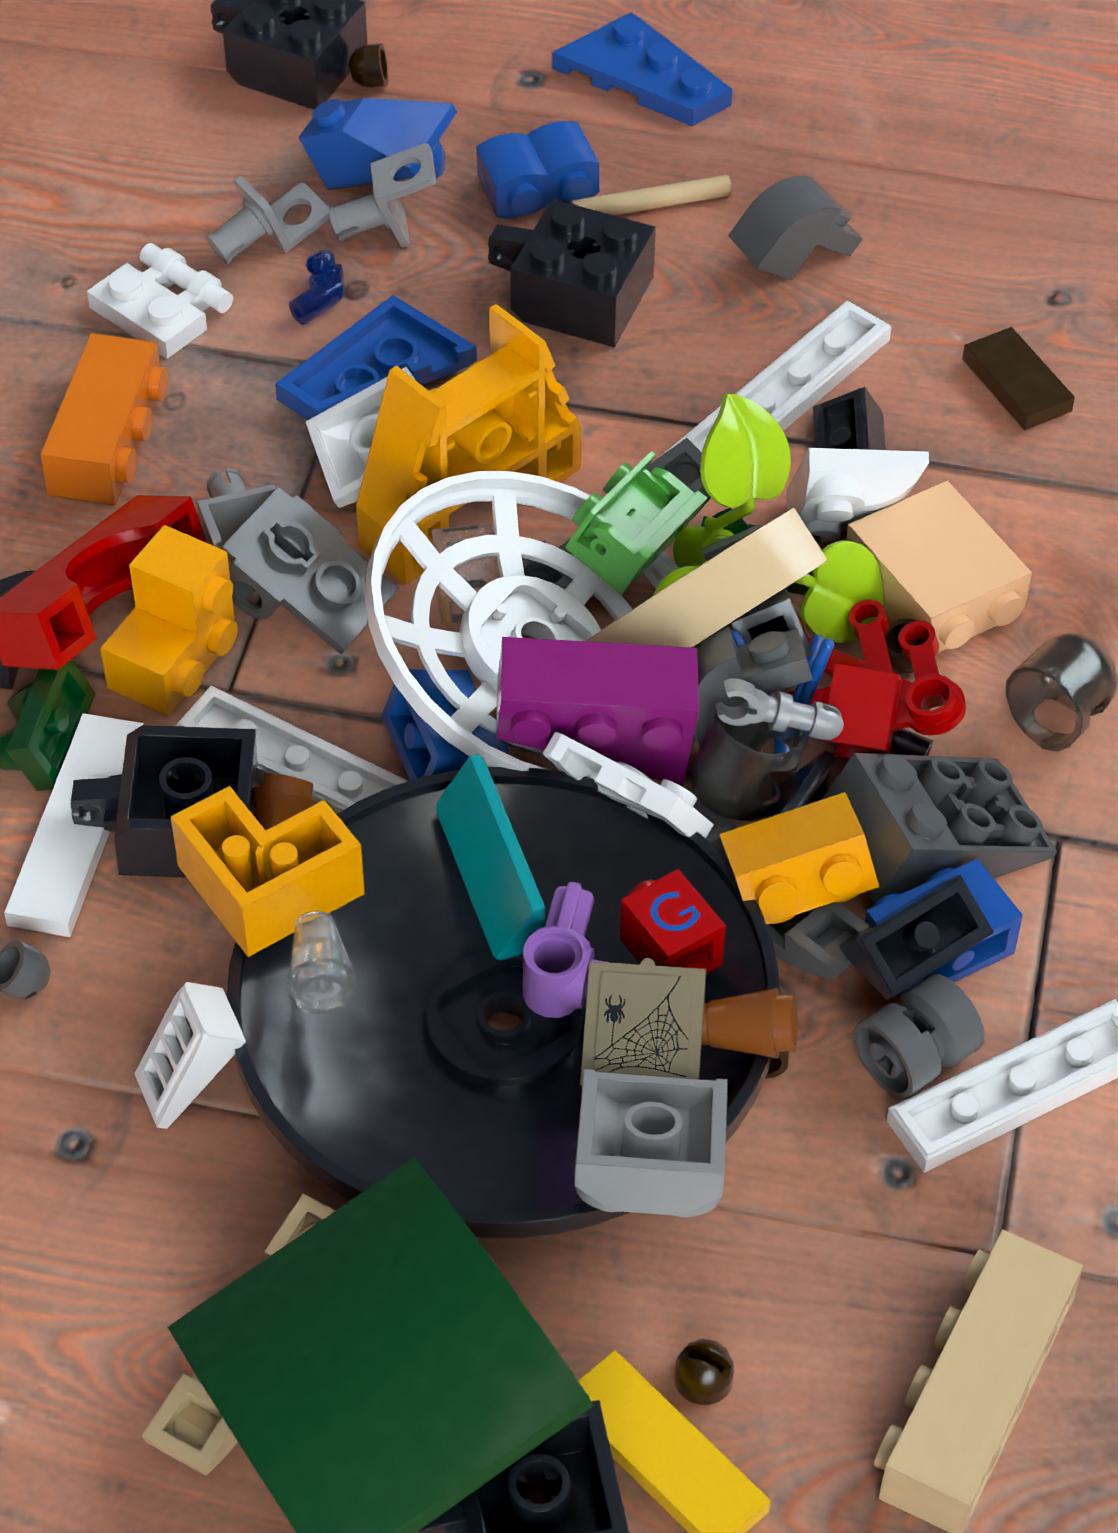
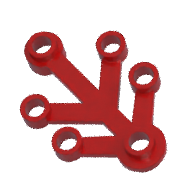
(915, 698)

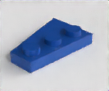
(648, 65)
(367, 351)

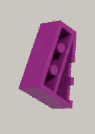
(611, 697)

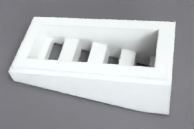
(206, 1031)

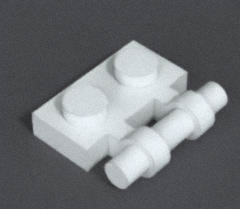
(149, 310)

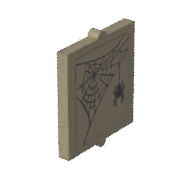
(644, 1020)

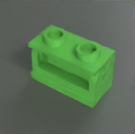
(632, 523)

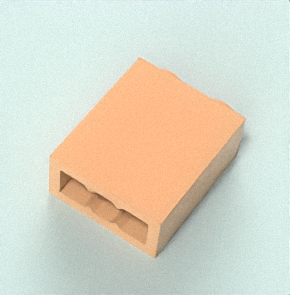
(944, 565)

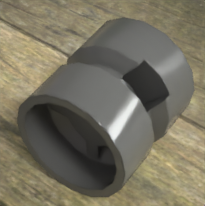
(919, 1035)

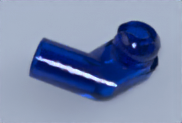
(325, 288)

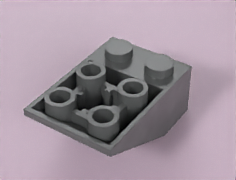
(939, 816)

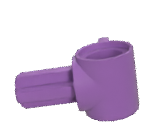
(560, 948)

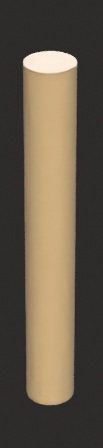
(659, 196)

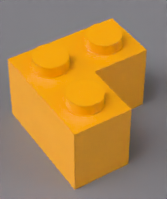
(177, 623)
(266, 878)

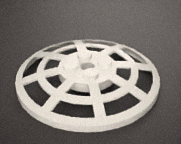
(502, 608)

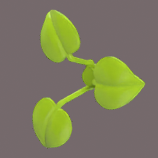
(751, 459)

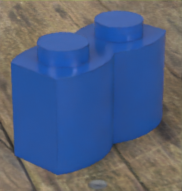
(530, 170)

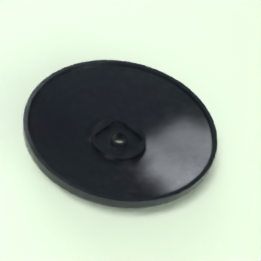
(411, 1051)

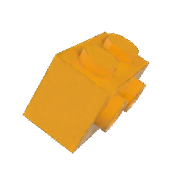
(801, 859)

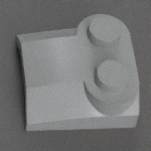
(651, 1144)

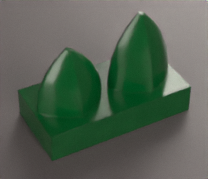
(46, 724)

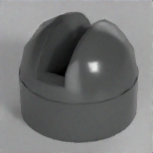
(22, 970)

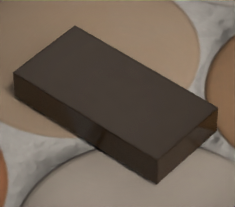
(1018, 378)

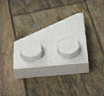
(629, 786)

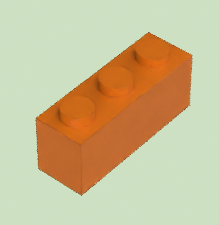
(103, 419)

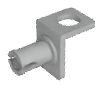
(383, 204)
(261, 219)
(228, 506)

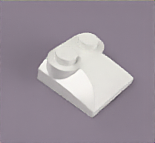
(344, 440)
(849, 484)

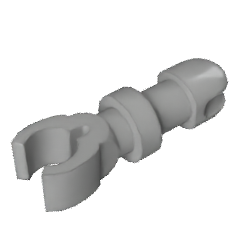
(819, 720)

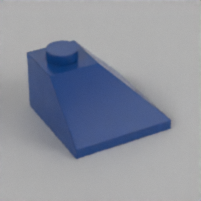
(356, 132)

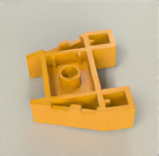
(488, 418)

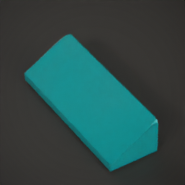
(490, 859)

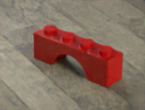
(49, 611)

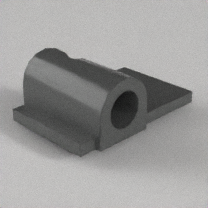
(303, 565)

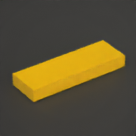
(670, 1454)

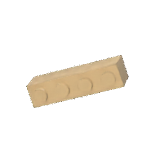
(978, 1383)

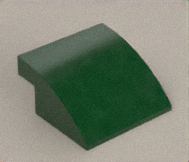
(379, 1364)

